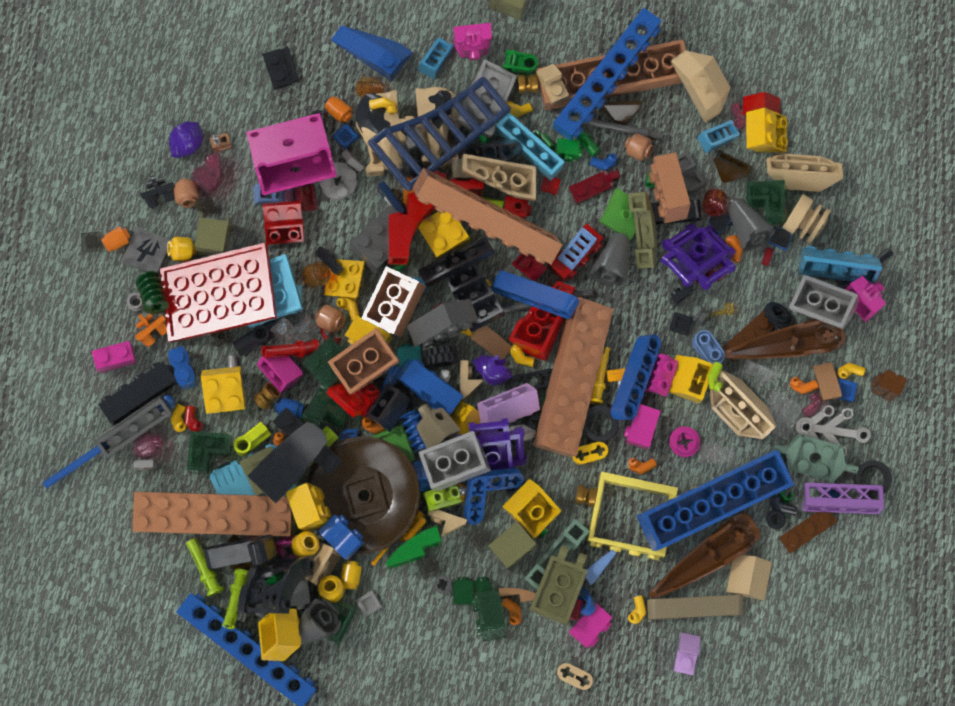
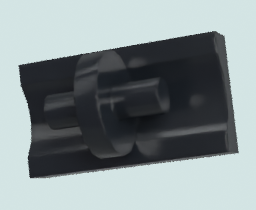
(166, 190)

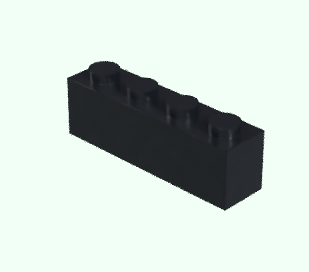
(137, 393)

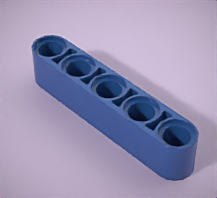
(535, 294)
(636, 377)

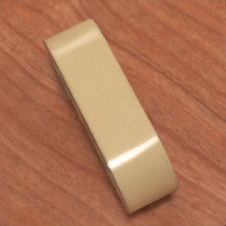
(577, 672)

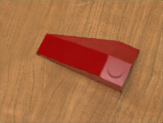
(539, 329)

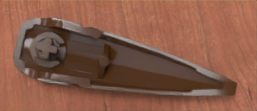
(791, 341)
(718, 550)

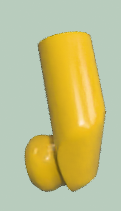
(390, 105)
(639, 611)

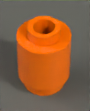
(339, 109)
(116, 239)

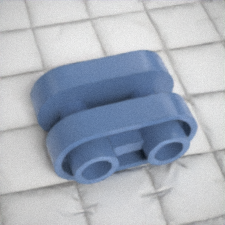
(707, 347)

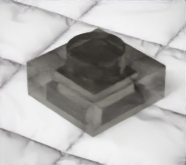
(91, 242)

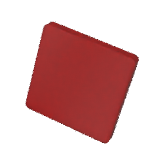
(550, 186)

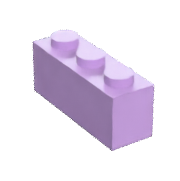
(510, 404)

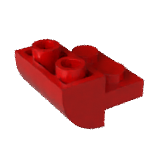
(283, 222)
(354, 404)

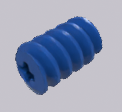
(412, 419)

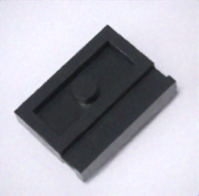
(280, 67)

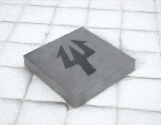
(146, 251)

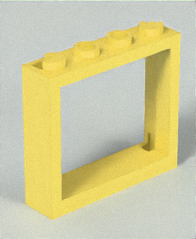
(634, 484)

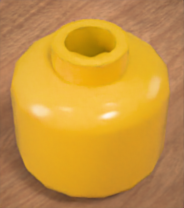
(181, 249)
(305, 544)
(327, 584)

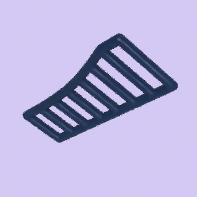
(424, 120)

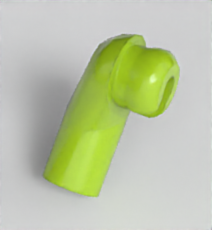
(713, 381)

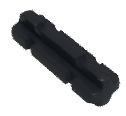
(329, 261)

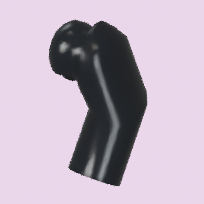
(776, 504)

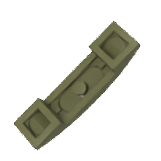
(645, 229)

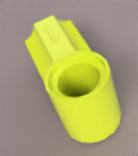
(253, 438)

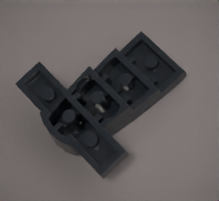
(466, 279)
(293, 456)

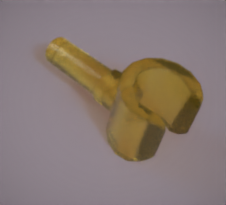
(728, 310)

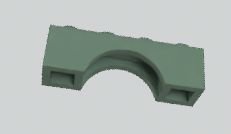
(570, 538)

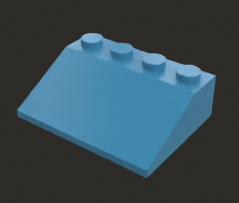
(838, 266)

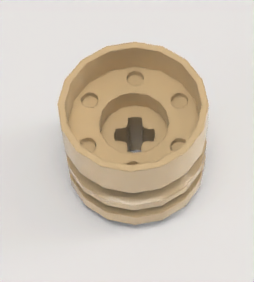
(806, 219)

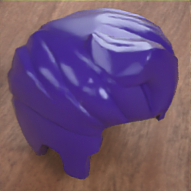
(185, 139)
(492, 369)

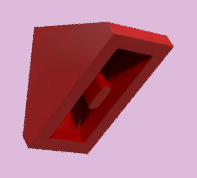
(759, 101)

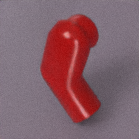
(190, 421)

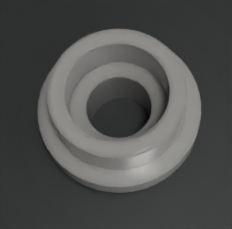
(130, 300)

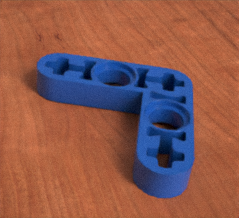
(486, 485)

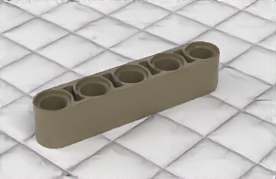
(695, 607)

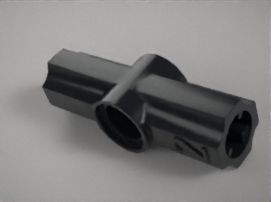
(250, 342)

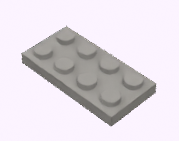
(502, 82)

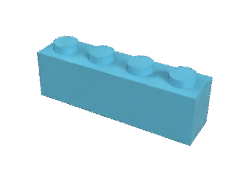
(532, 147)

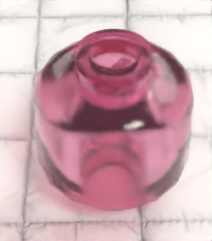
(148, 446)

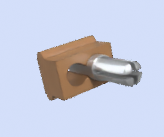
(217, 143)

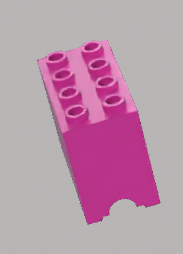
(287, 146)

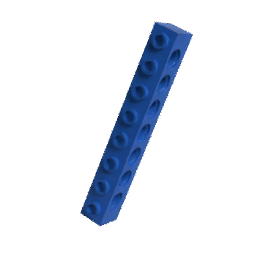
(643, 21)
(188, 612)

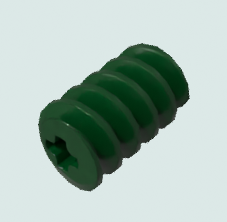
(151, 292)

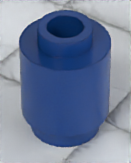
(293, 405)

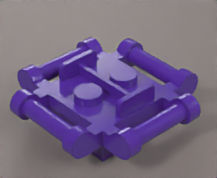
(697, 254)
(498, 444)

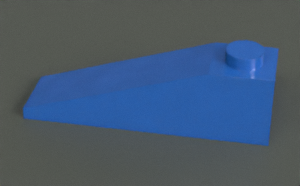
(376, 52)

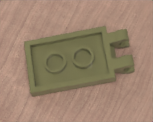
(559, 587)

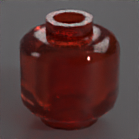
(714, 202)

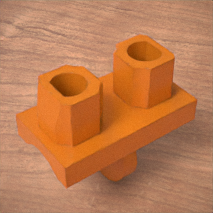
(144, 335)

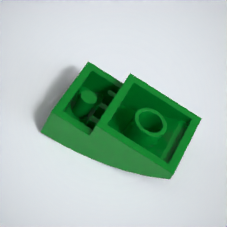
(414, 548)

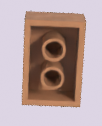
(669, 188)
(393, 302)
(364, 361)

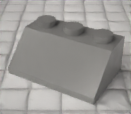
(824, 302)
(454, 461)

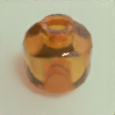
(368, 85)
(316, 274)

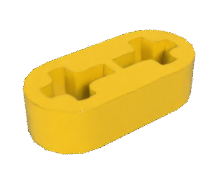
(591, 457)

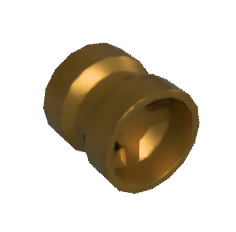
(532, 83)
(266, 397)
(582, 493)

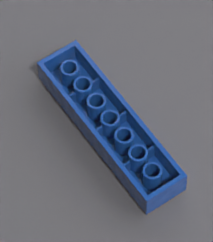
(714, 500)

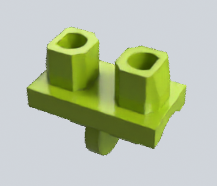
(443, 498)

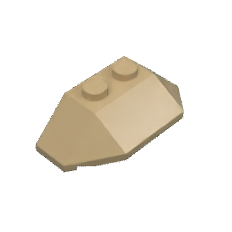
(703, 82)
(804, 171)
(741, 408)

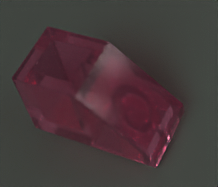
(209, 175)

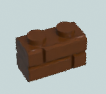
(888, 385)

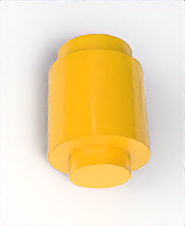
(350, 575)

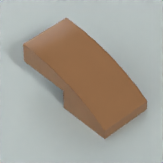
(491, 342)
(827, 381)
(524, 595)

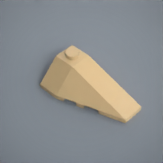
(509, 177)

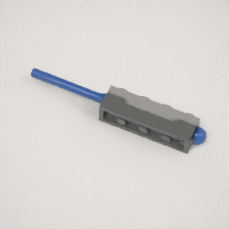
(121, 433)

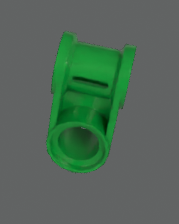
(518, 62)

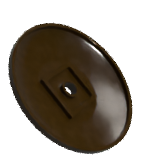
(388, 478)

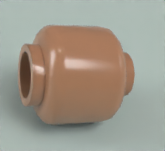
(639, 147)
(186, 193)
(329, 318)

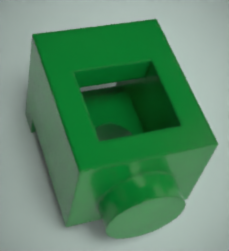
(568, 149)

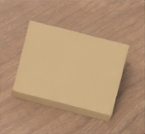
(325, 561)
(749, 577)

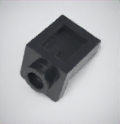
(680, 294)

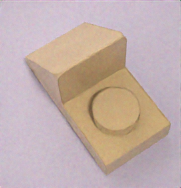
(552, 83)
(467, 386)
(451, 521)

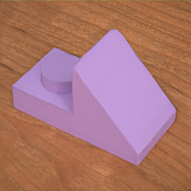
(687, 653)

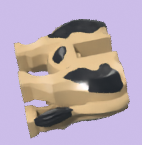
(371, 122)

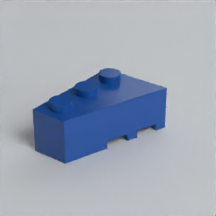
(428, 386)

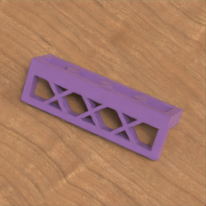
(840, 505)

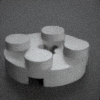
(342, 190)

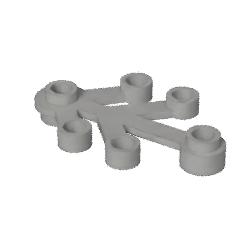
(830, 428)

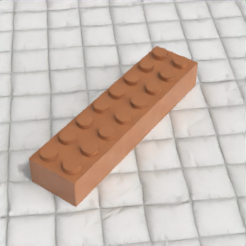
(649, 72)
(486, 216)
(573, 379)
(211, 514)

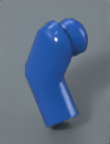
(606, 163)

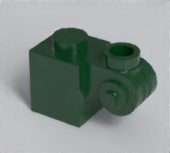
(464, 589)

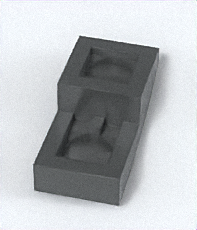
(691, 176)

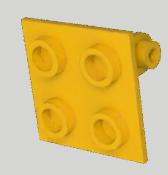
(348, 282)

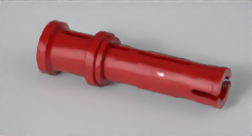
(299, 349)

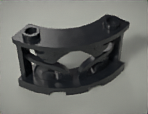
(282, 591)

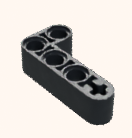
(254, 549)

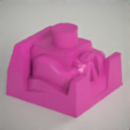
(472, 40)
(868, 297)

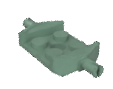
(828, 467)

